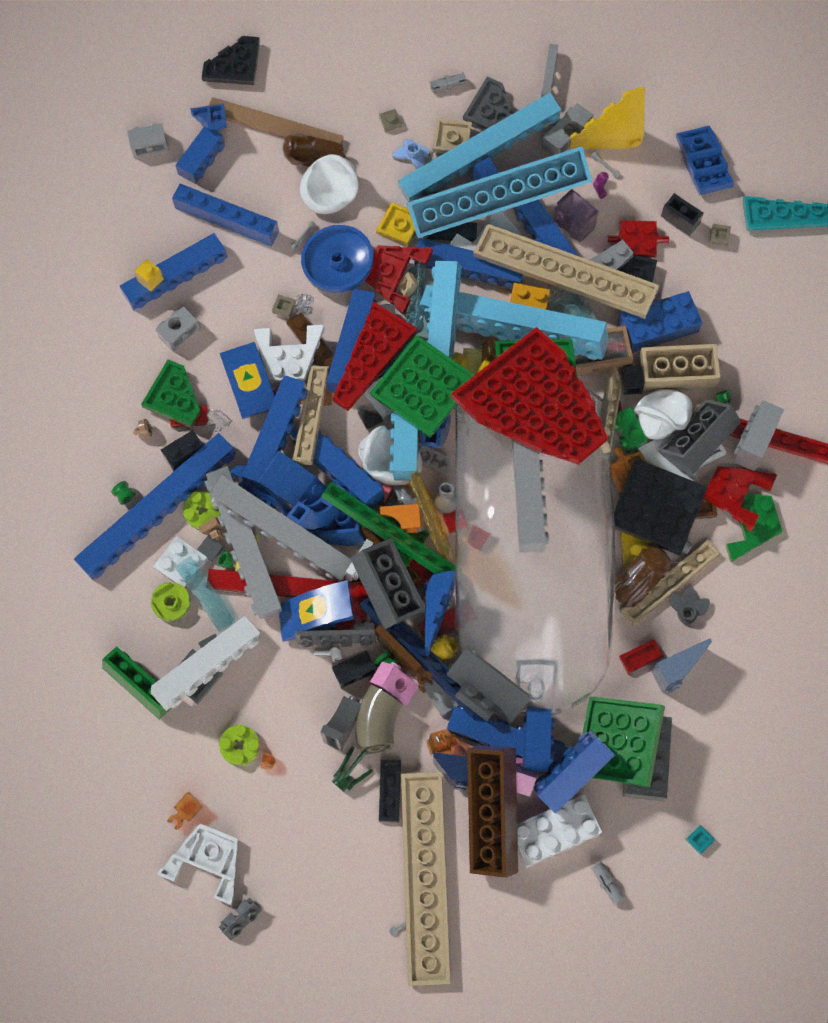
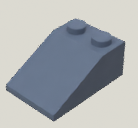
(673, 670)

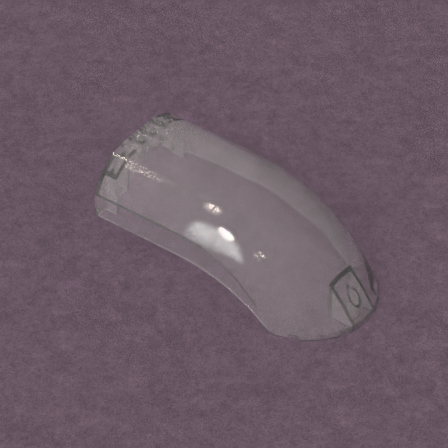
(534, 613)

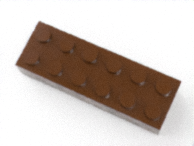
(492, 811)

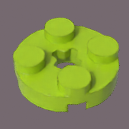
(191, 507)
(172, 591)
(239, 756)

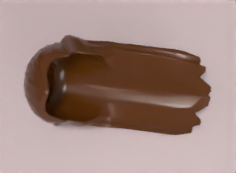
(306, 149)
(642, 576)

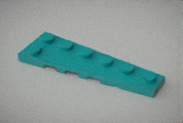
(779, 214)

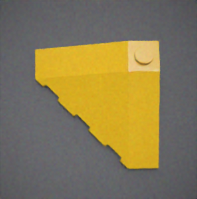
(618, 126)

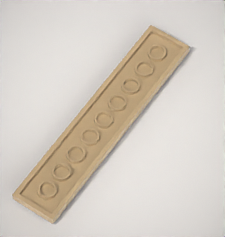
(566, 271)
(425, 879)

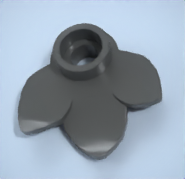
(689, 603)

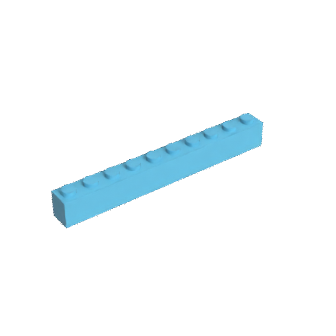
(478, 148)

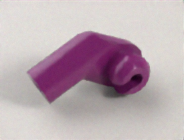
(599, 184)

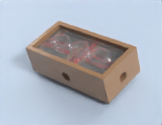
(617, 354)

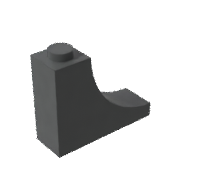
(339, 728)

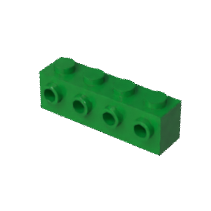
(133, 679)

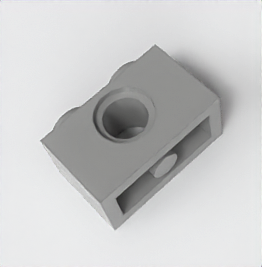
(175, 338)

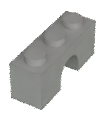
(556, 140)

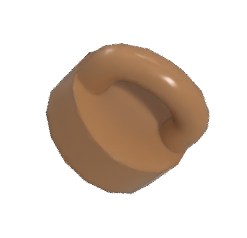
(144, 428)

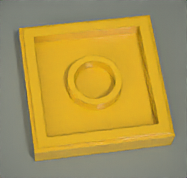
(397, 225)

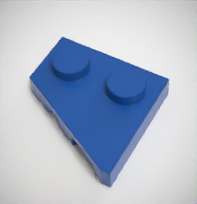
(211, 116)

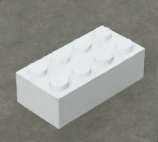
(555, 833)

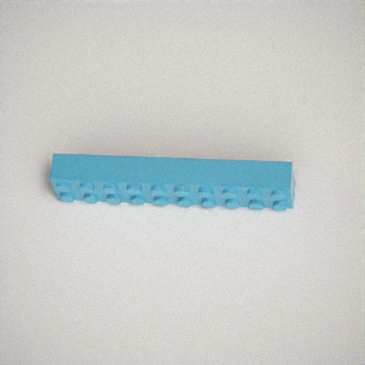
(499, 192)
(515, 321)

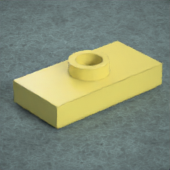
(473, 359)

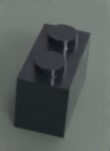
(682, 214)
(181, 449)

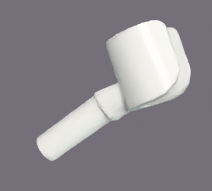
(335, 653)

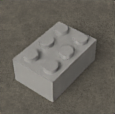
(757, 435)

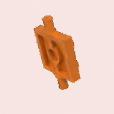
(621, 468)

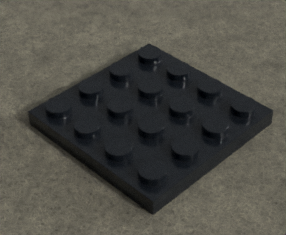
(658, 506)

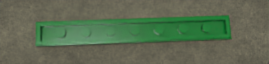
(386, 529)

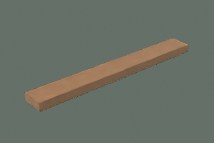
(271, 123)

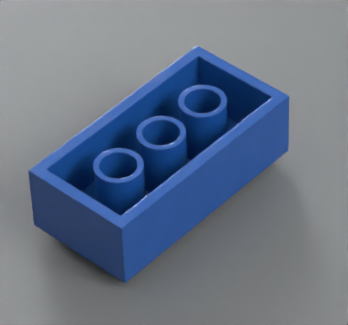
(665, 322)
(572, 771)

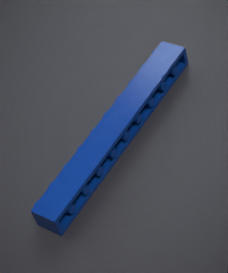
(154, 507)

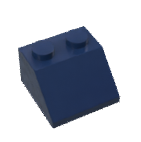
(453, 768)

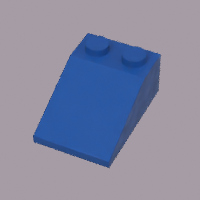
(290, 482)

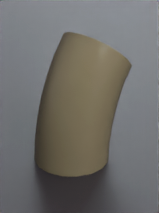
(376, 721)

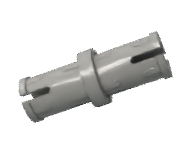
(447, 82)
(607, 882)

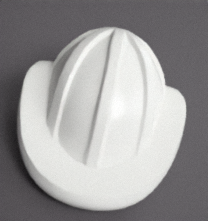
(329, 184)
(663, 412)
(376, 457)

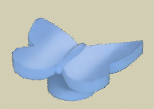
(413, 152)

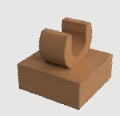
(212, 528)

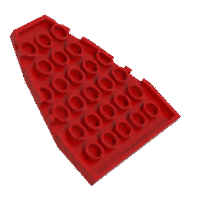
(535, 400)

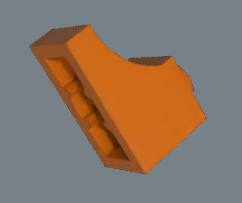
(407, 515)

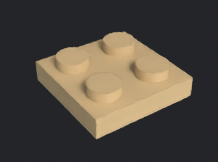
(450, 134)

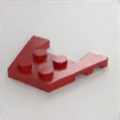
(389, 268)
(729, 490)

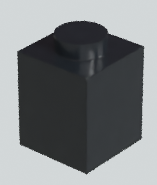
(632, 380)

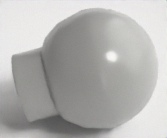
(445, 498)

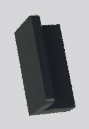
(354, 669)

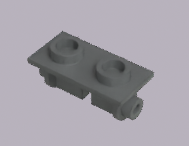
(232, 925)

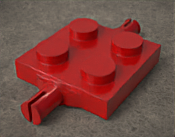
(640, 237)

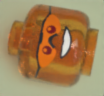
(441, 742)

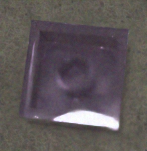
(575, 215)

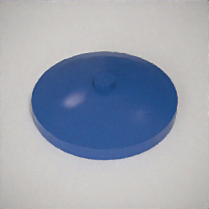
(337, 258)

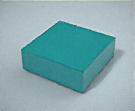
(700, 839)

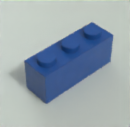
(200, 155)
(538, 739)

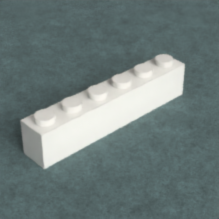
(205, 663)

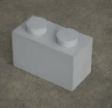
(147, 140)

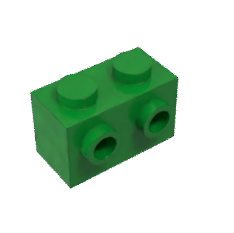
(629, 430)

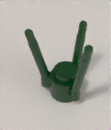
(343, 779)

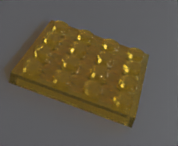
(432, 518)

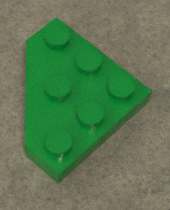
(173, 395)

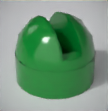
(724, 396)
(225, 560)

